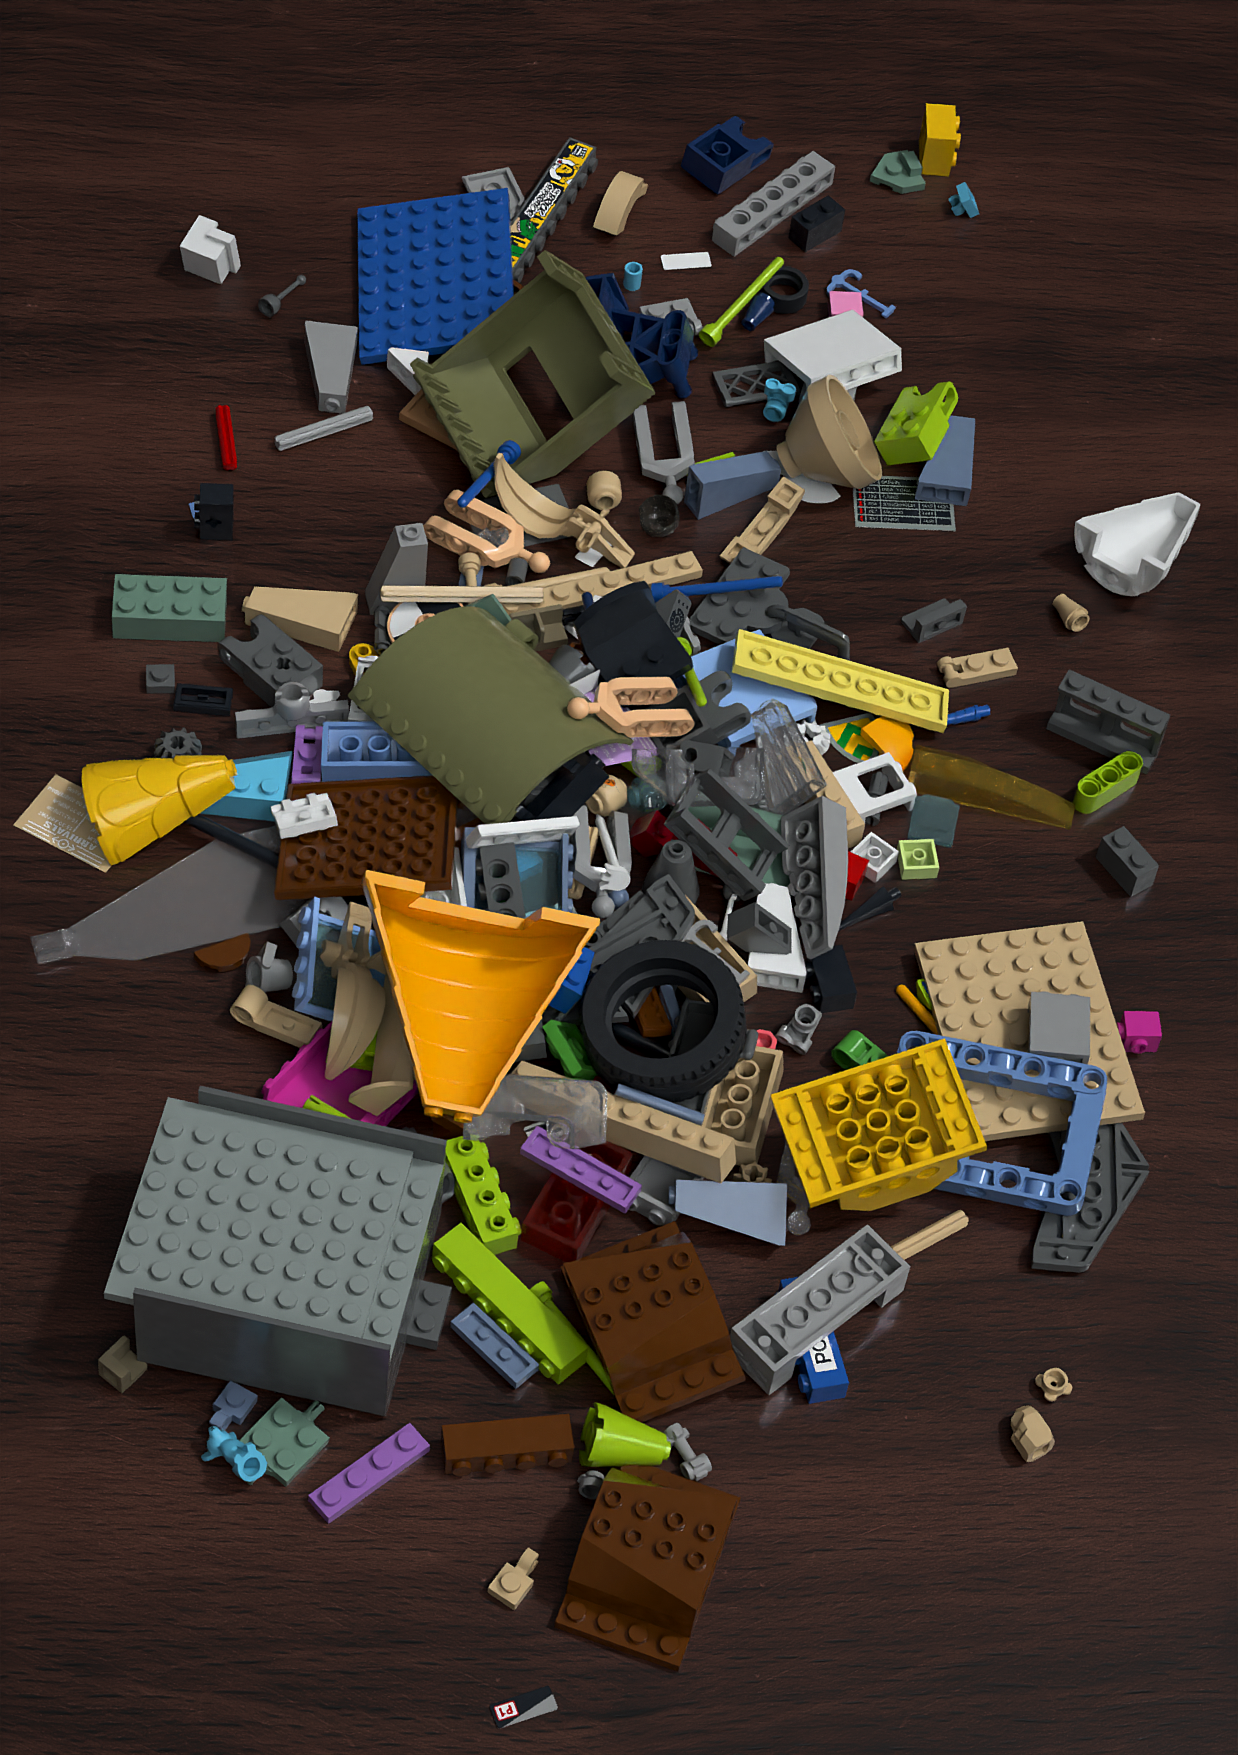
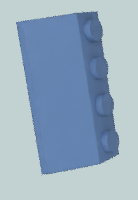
(364, 752)

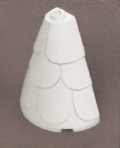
(1135, 543)

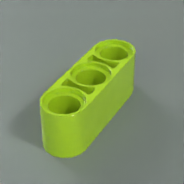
(1107, 782)

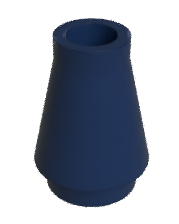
(758, 310)

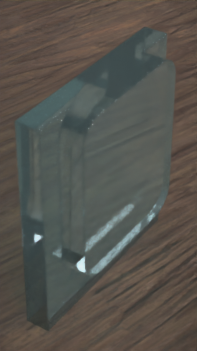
(934, 819)

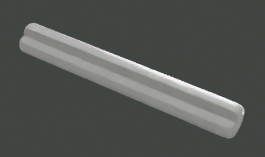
(323, 428)

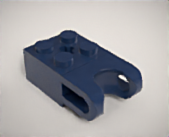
(724, 155)

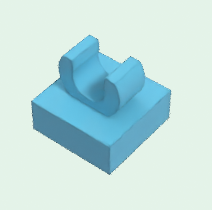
(964, 201)

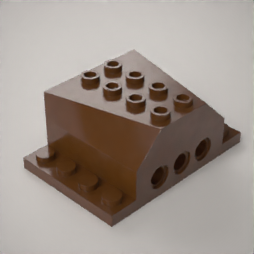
(654, 1322)
(646, 1563)

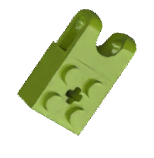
(916, 424)

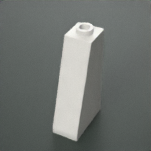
(779, 970)

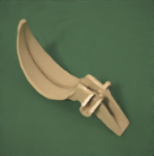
(548, 520)
(358, 995)

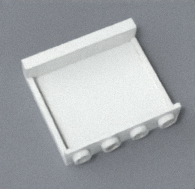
(837, 347)

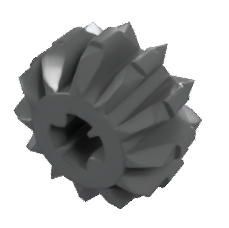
(177, 744)

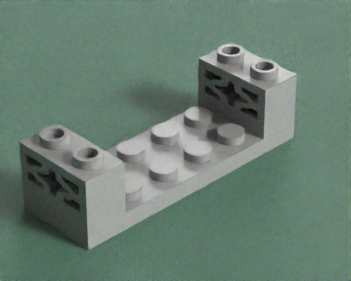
(816, 1305)

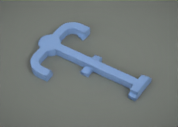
(839, 281)

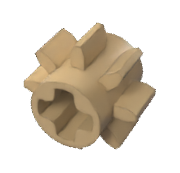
(752, 1173)

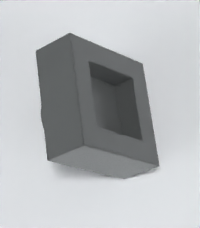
(160, 678)

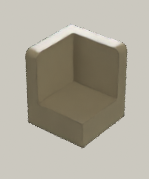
(120, 1365)

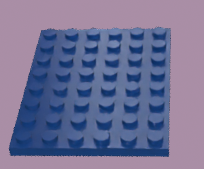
(431, 271)

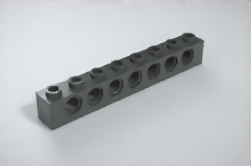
(502, 861)

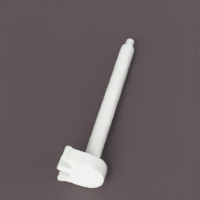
(617, 876)

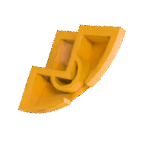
(892, 737)

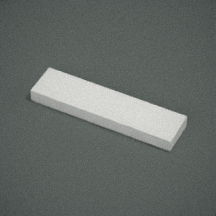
(522, 831)

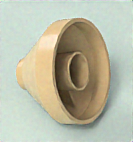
(830, 439)

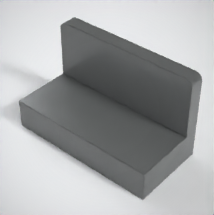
(934, 619)

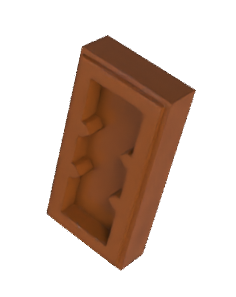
(652, 1017)

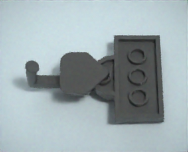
(764, 609)

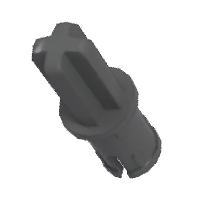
(877, 788)

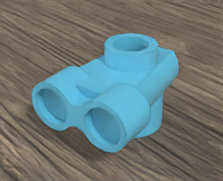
(777, 399)

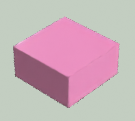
(844, 301)

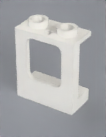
(864, 804)

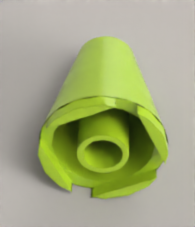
(620, 1440)

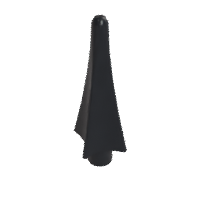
(877, 904)

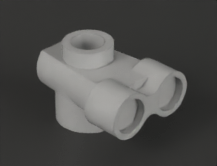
(797, 1033)

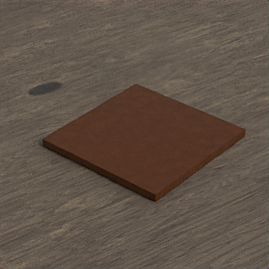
(382, 827)

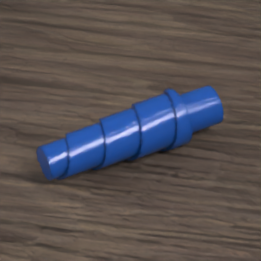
(968, 714)

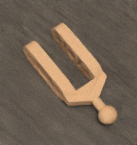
(482, 516)
(635, 722)

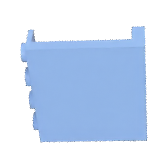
(747, 690)

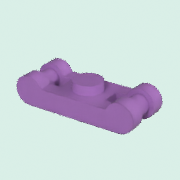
(307, 756)

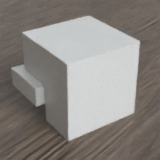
(209, 251)

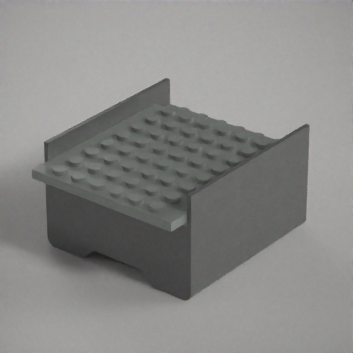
(283, 1249)

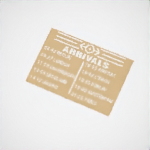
(63, 821)

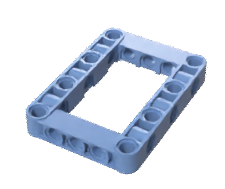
(1056, 1079)

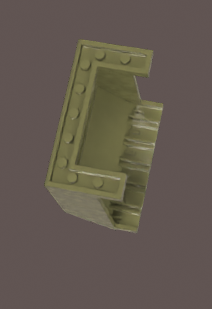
(579, 352)

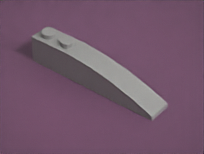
(817, 870)

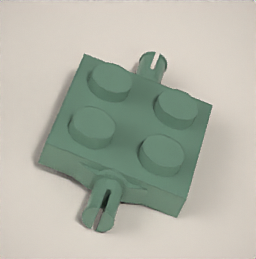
(287, 1439)

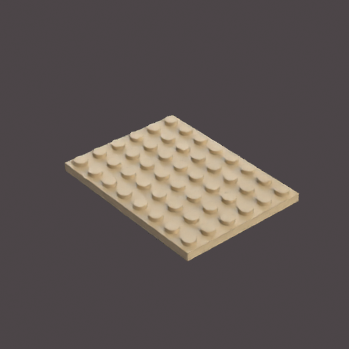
(983, 995)

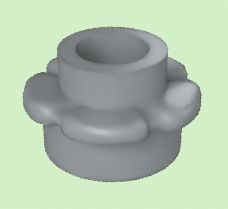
(590, 1484)

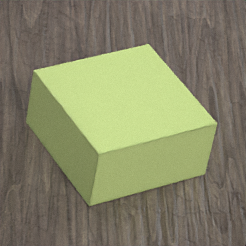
(917, 859)

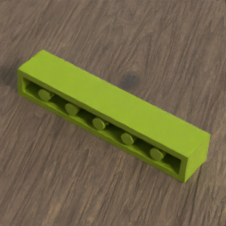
(509, 1303)

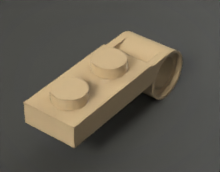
(272, 1019)

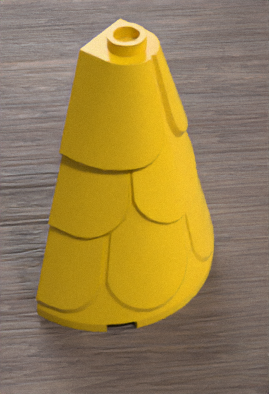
(150, 797)

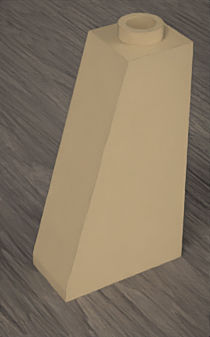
(305, 614)

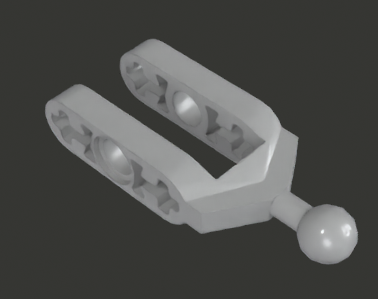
(668, 469)
(590, 875)

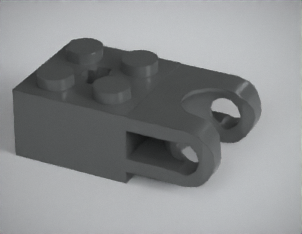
(270, 660)
(711, 721)

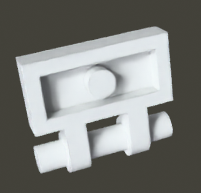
(304, 815)

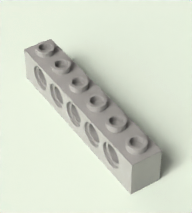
(773, 203)

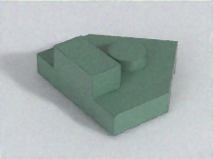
(899, 171)

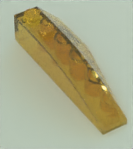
(985, 787)

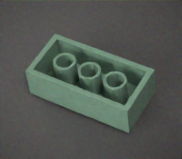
(169, 608)

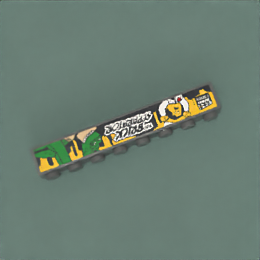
(550, 202)

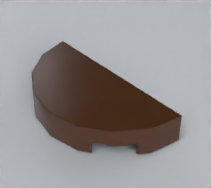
(226, 954)

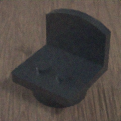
(629, 637)

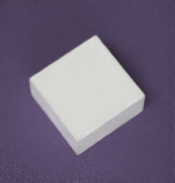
(881, 856)

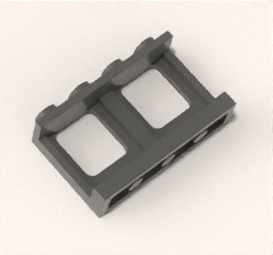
(1105, 730)
(714, 845)

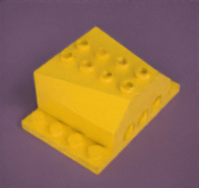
(880, 1129)

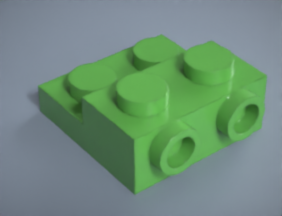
(568, 1047)

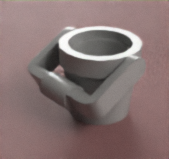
(268, 972)

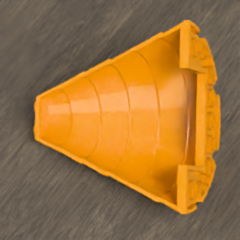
(467, 985)

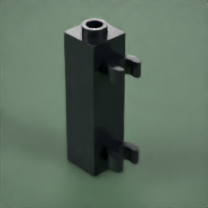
(567, 791)

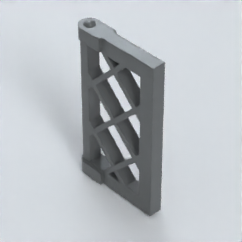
(740, 375)

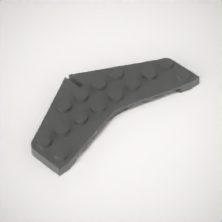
(658, 916)
(1112, 1184)

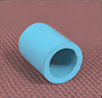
(632, 276)

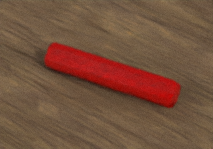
(226, 437)

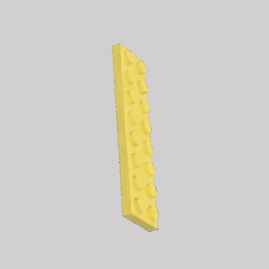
(840, 681)

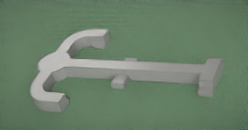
(691, 937)

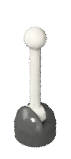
(732, 897)

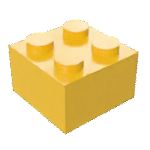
(938, 139)

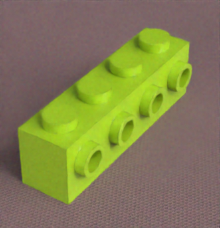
(480, 1196)

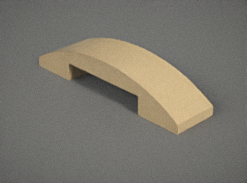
(768, 522)

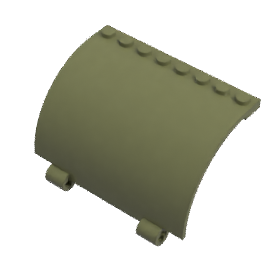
(478, 708)

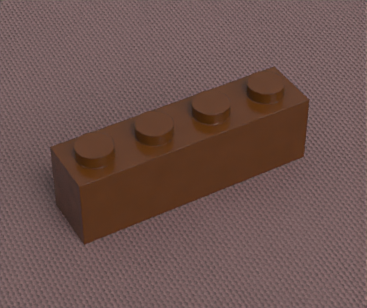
(507, 1444)

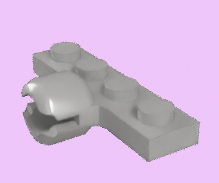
(290, 709)

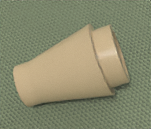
(1072, 614)

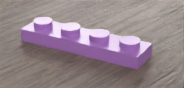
(582, 1171)
(368, 1473)

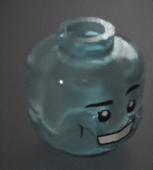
(644, 797)

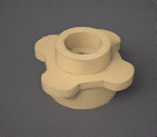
(1055, 1376)

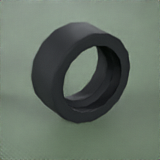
(791, 277)

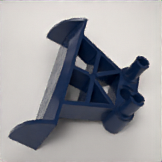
(649, 333)

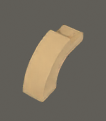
(618, 202)

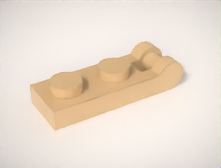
(977, 667)

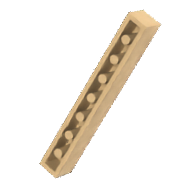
(660, 1134)

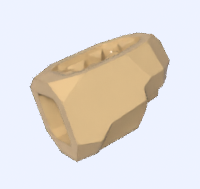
(1031, 1433)

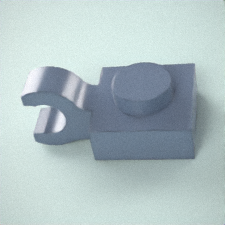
(232, 1405)

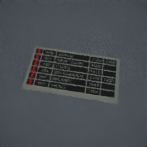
(893, 505)

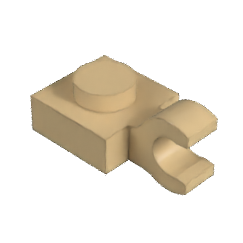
(513, 1582)

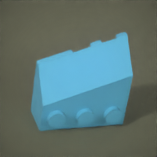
(258, 784)

